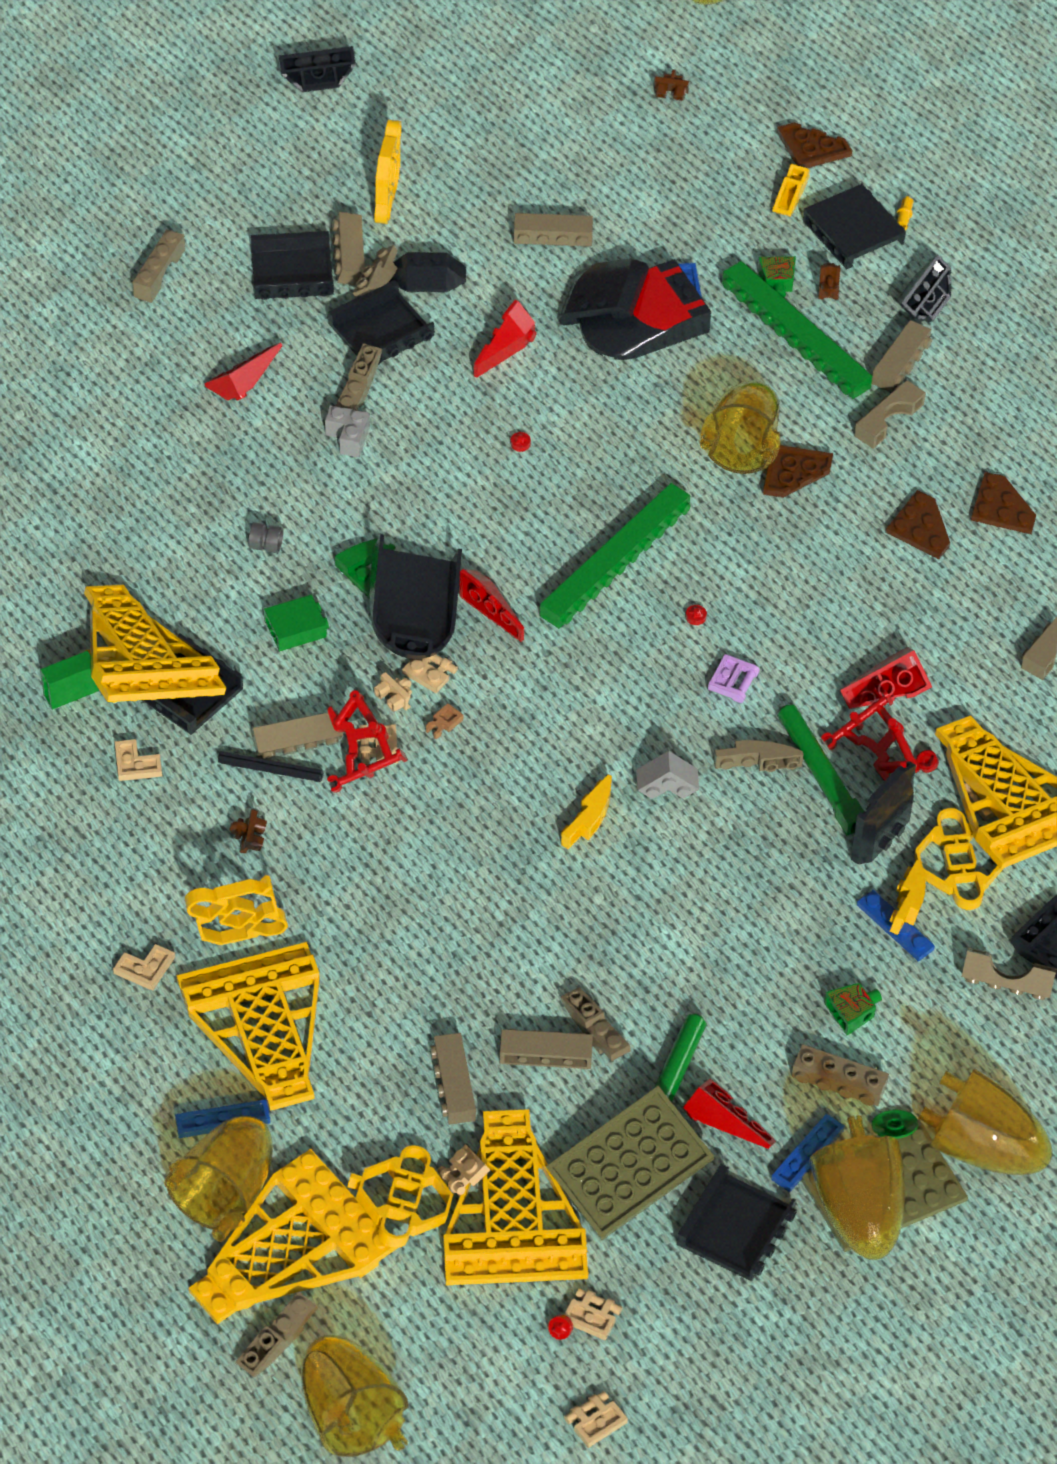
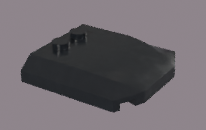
(605, 289)
(885, 816)
(1038, 937)

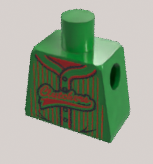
(778, 272)
(852, 1006)

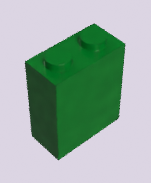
(296, 622)
(68, 680)

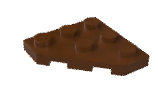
(812, 146)
(795, 469)
(1002, 505)
(921, 525)

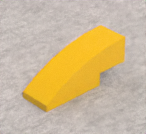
(791, 190)

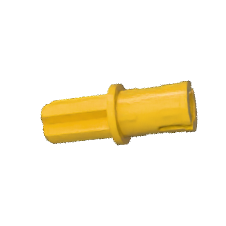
(905, 212)

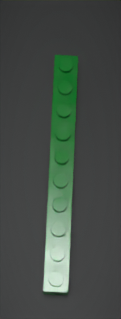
(797, 330)
(615, 556)

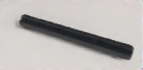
(270, 766)

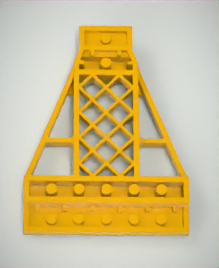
(156, 669)
(1018, 831)
(250, 981)
(325, 1206)
(509, 1254)

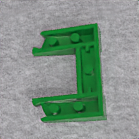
(354, 563)

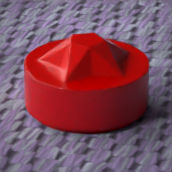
(520, 441)
(696, 614)
(927, 761)
(560, 1326)

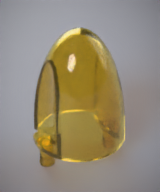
(743, 428)
(989, 1128)
(222, 1174)
(862, 1189)
(351, 1398)

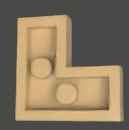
(132, 766)
(147, 971)

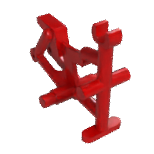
(374, 730)
(895, 732)

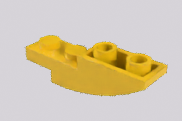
(592, 813)
(910, 897)

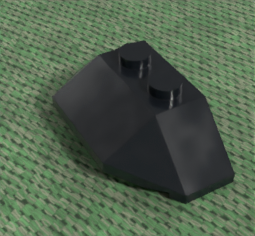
(318, 68)
(428, 272)
(927, 291)

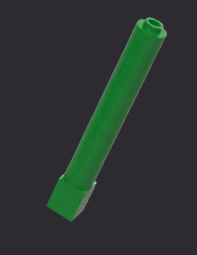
(844, 805)
(681, 1055)

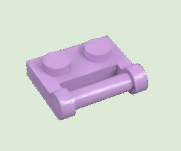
(727, 674)

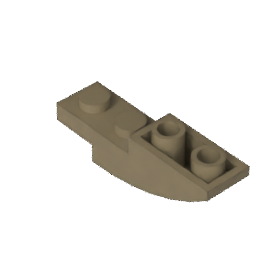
(378, 273)
(360, 377)
(766, 754)
(592, 1021)
(278, 1336)

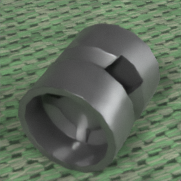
(262, 537)

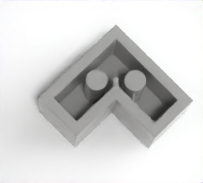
(349, 426)
(666, 774)

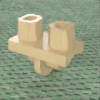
(397, 689)

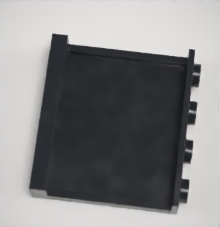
(852, 224)
(292, 265)
(380, 320)
(193, 712)
(735, 1225)

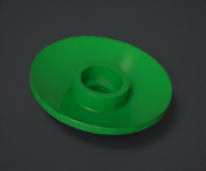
(895, 1123)

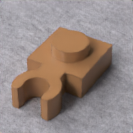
(445, 718)

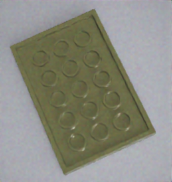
(630, 1163)
(928, 1182)

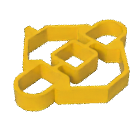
(388, 171)
(957, 873)
(225, 901)
(400, 1209)

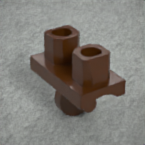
(672, 83)
(829, 281)
(247, 830)

